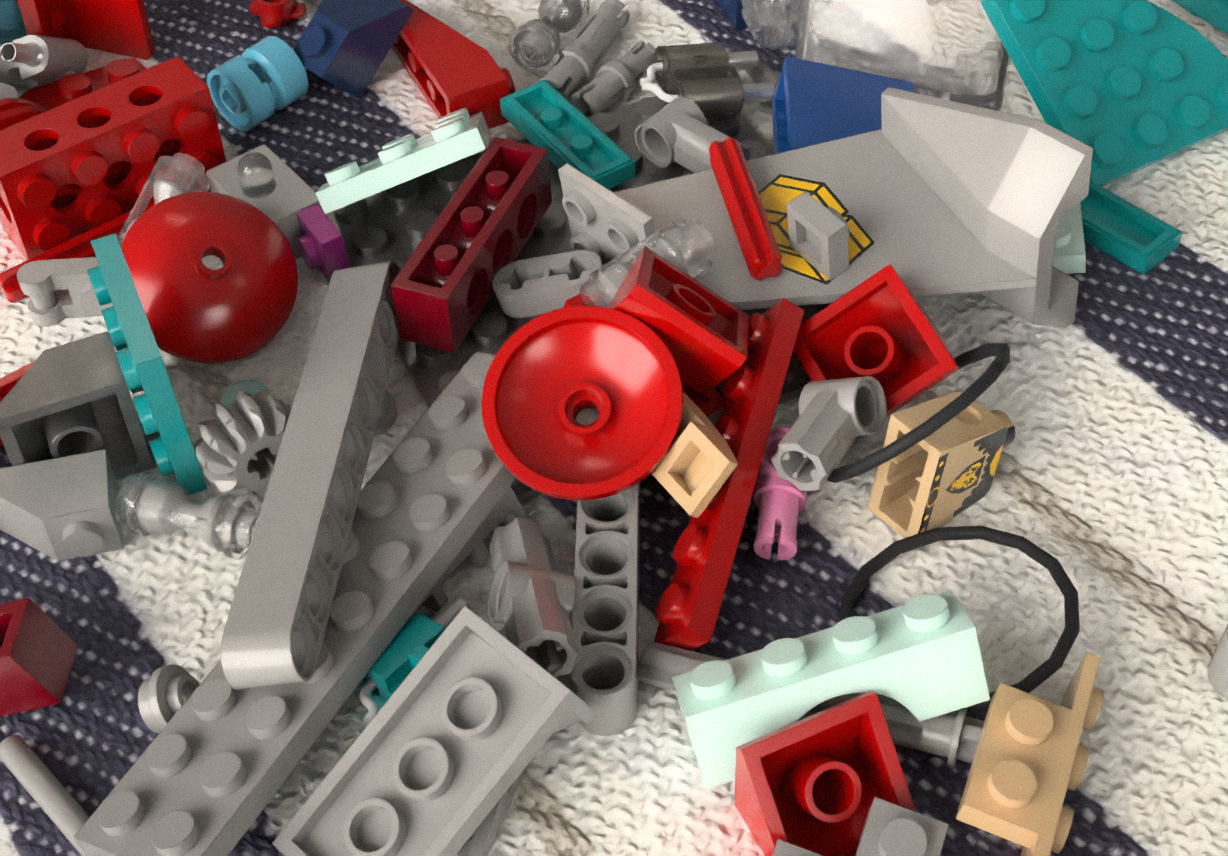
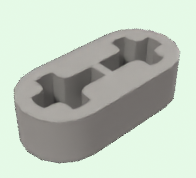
(543, 282)

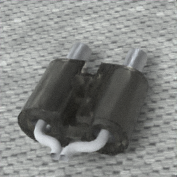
(706, 77)

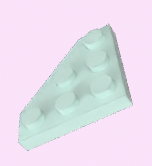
(405, 158)

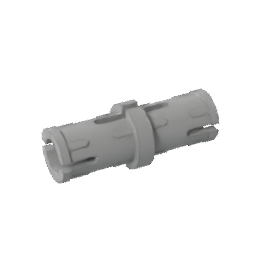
(614, 81)

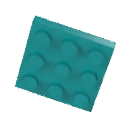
(143, 365)

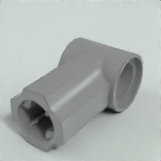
(680, 136)
(828, 424)

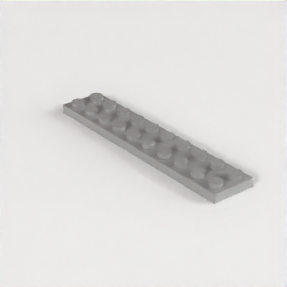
(234, 747)

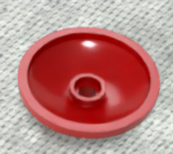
(206, 311)
(575, 363)

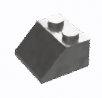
(74, 405)

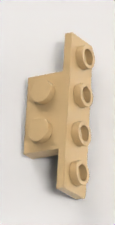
(1029, 762)

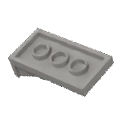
(436, 751)

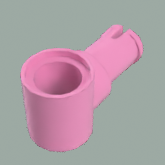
(778, 505)

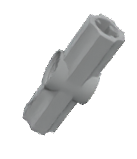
(532, 596)

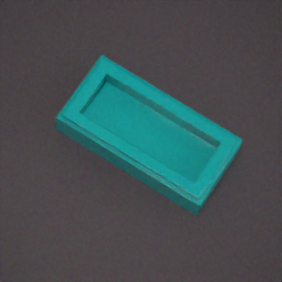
(1126, 230)

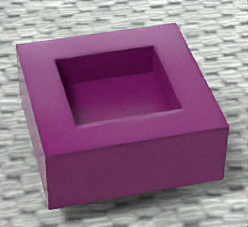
(321, 242)

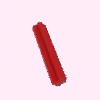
(745, 209)

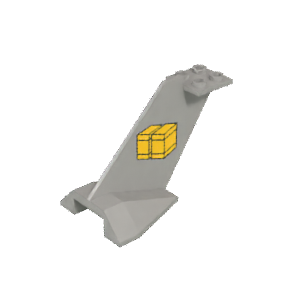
(938, 193)

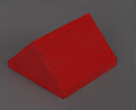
(694, 322)
(877, 334)
(820, 778)

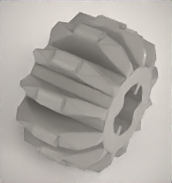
(243, 443)

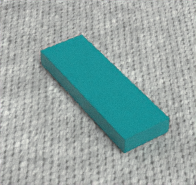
(569, 135)

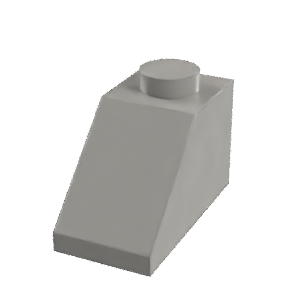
(62, 505)

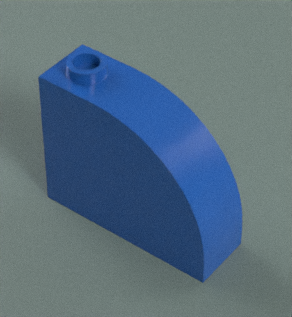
(826, 103)

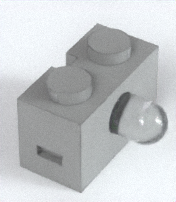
(269, 186)

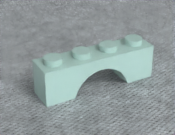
(912, 653)

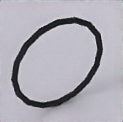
(951, 410)
(1070, 594)

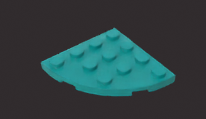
(1116, 77)

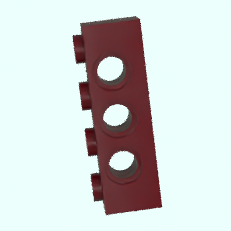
(471, 240)

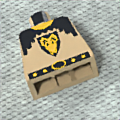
(943, 471)

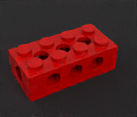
(97, 152)

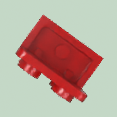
(97, 24)

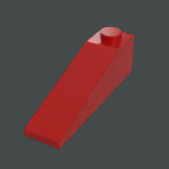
(451, 68)

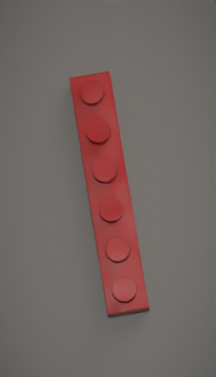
(709, 543)

